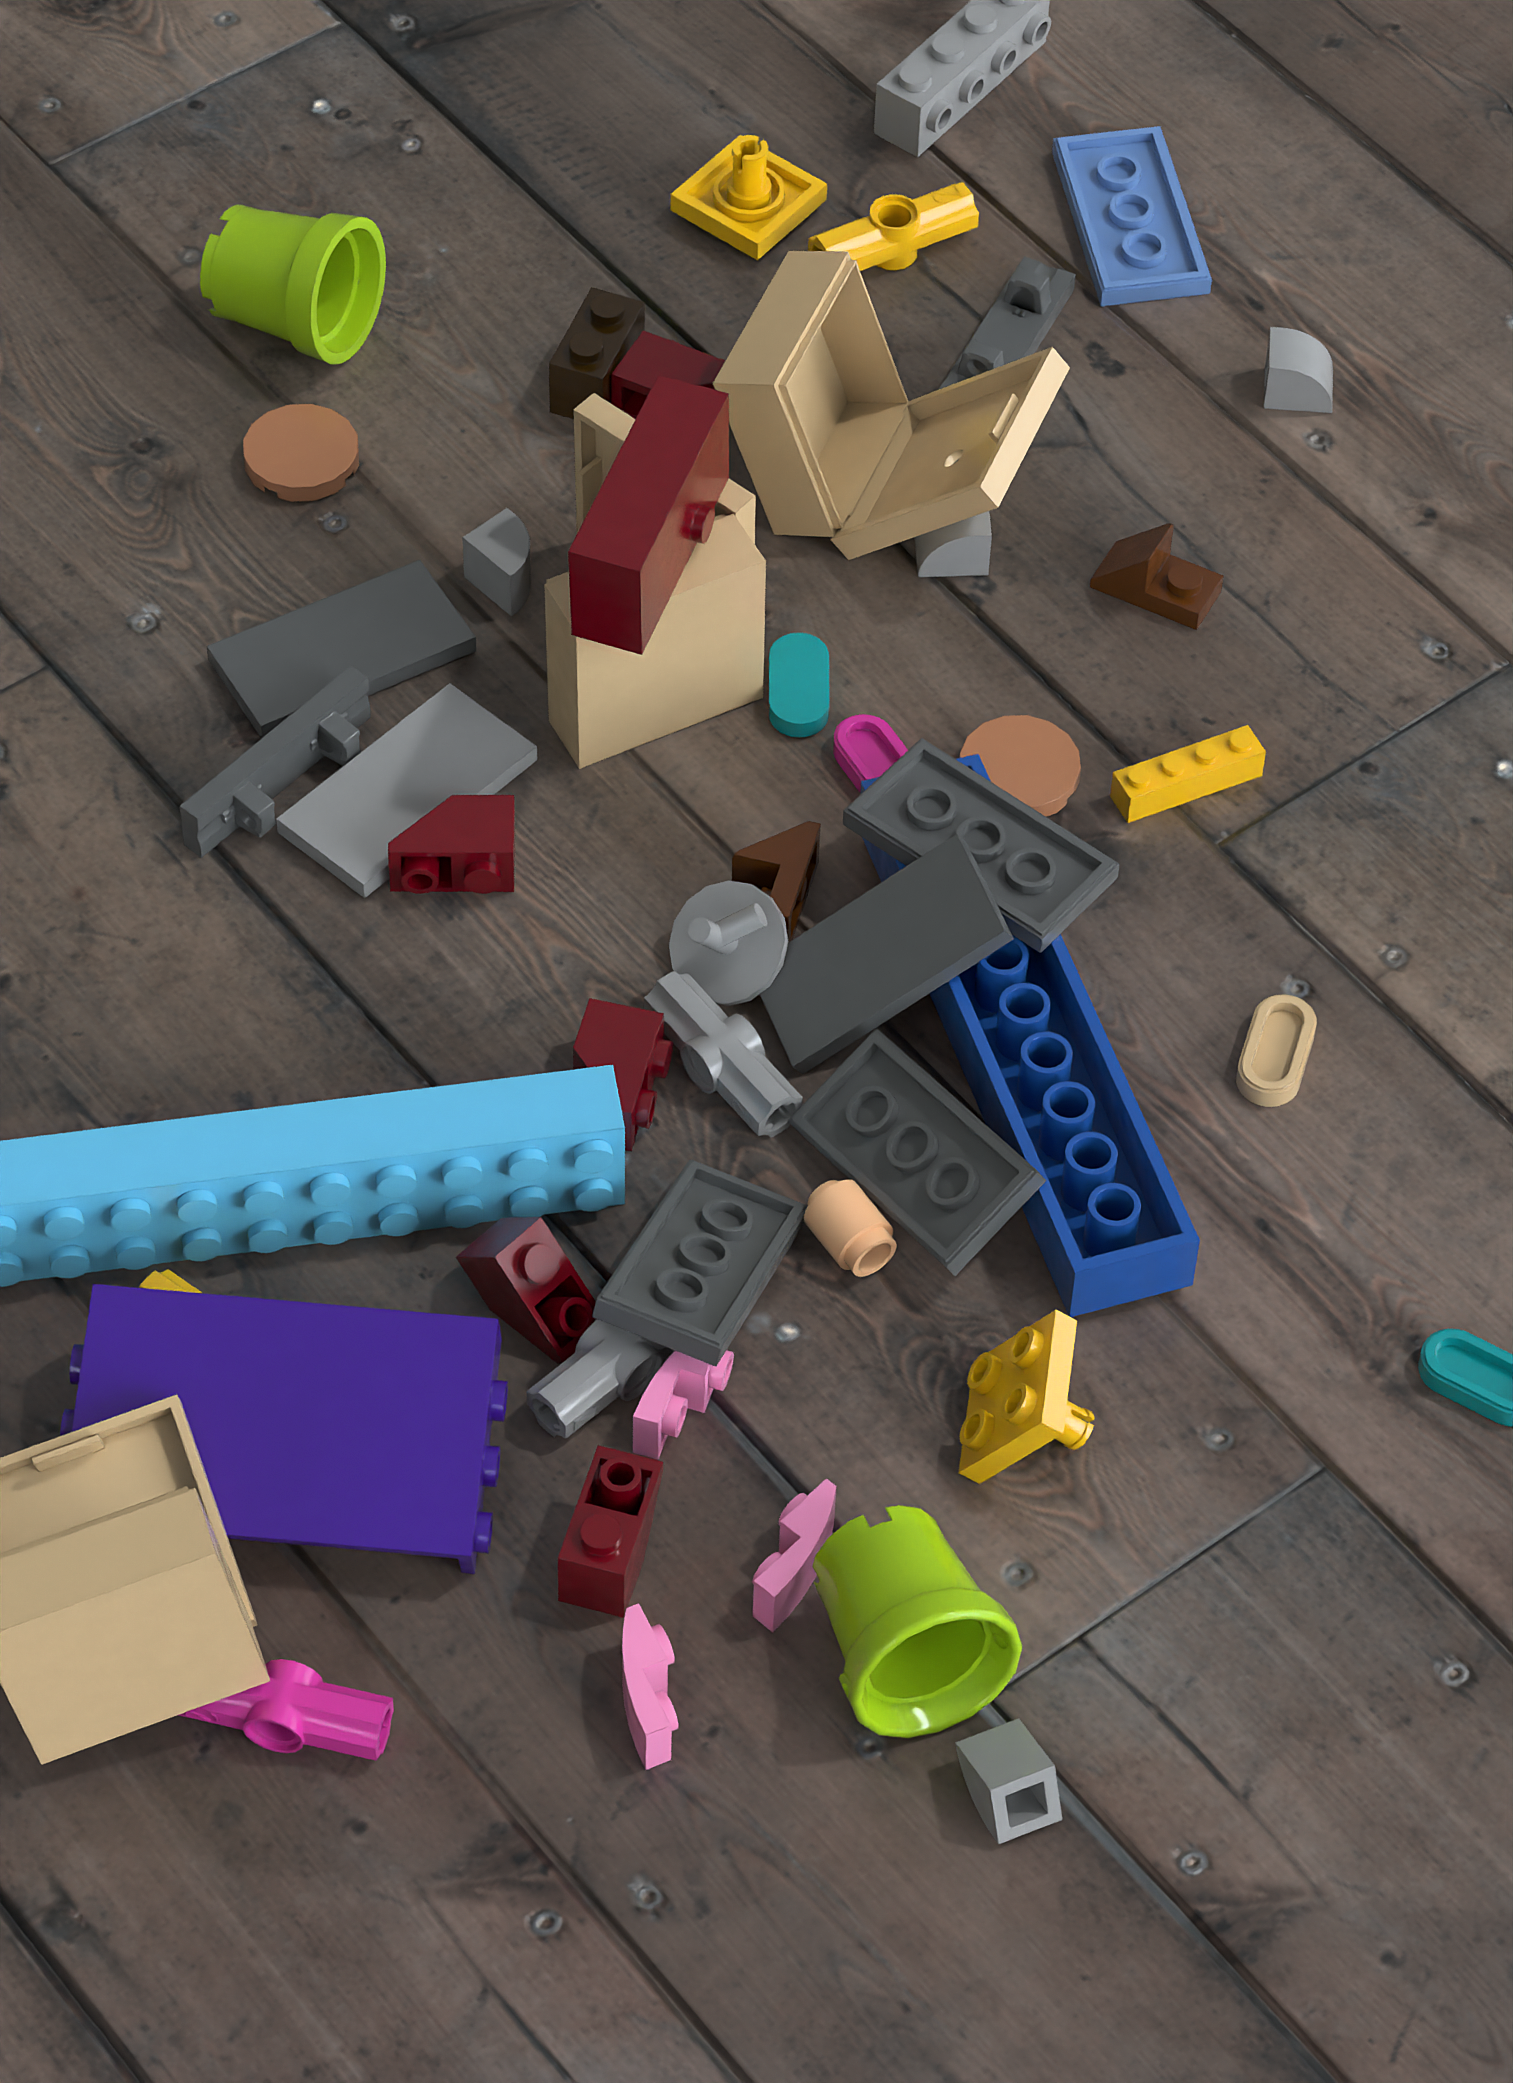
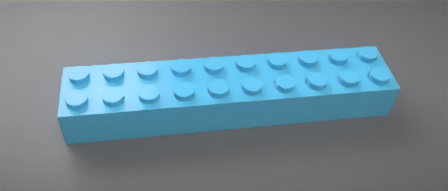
(310, 1173)

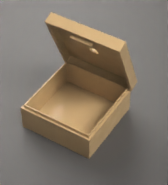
(833, 428)
(704, 647)
(117, 1583)

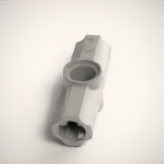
(723, 1054)
(604, 1367)

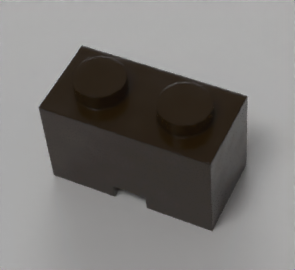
(593, 349)

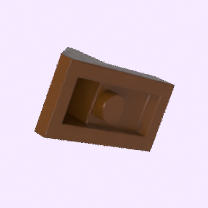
(1150, 577)
(782, 868)

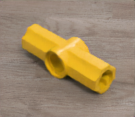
(901, 227)

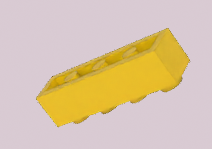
(1187, 774)

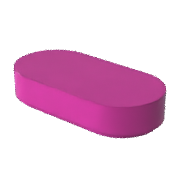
(866, 747)

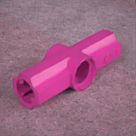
(304, 1710)

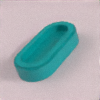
(798, 685)
(1469, 1373)

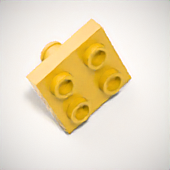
(748, 196)
(1022, 1399)

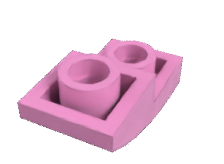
(675, 1387)
(789, 1573)
(644, 1683)

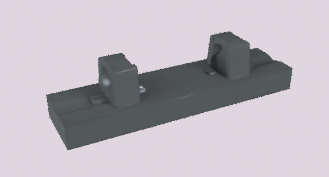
(1015, 320)
(246, 787)

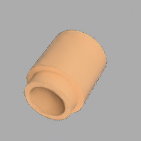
(850, 1227)

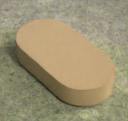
(1276, 1050)

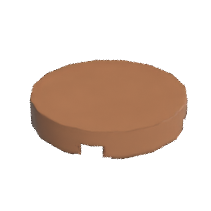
(301, 452)
(1028, 760)

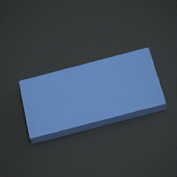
(1131, 216)

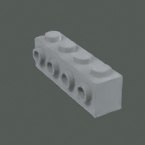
(957, 69)

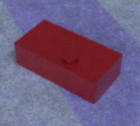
(649, 514)

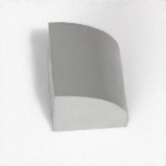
(1297, 372)
(956, 549)
(499, 560)
(1010, 1780)

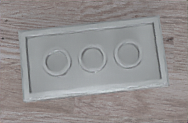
(428, 756)

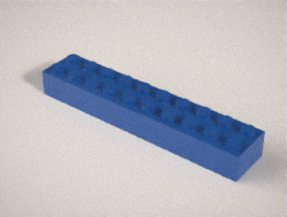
(1064, 1105)

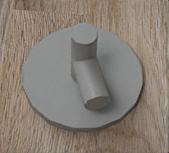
(729, 941)

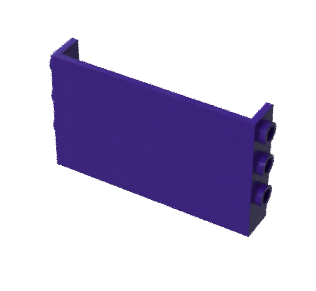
(312, 1412)

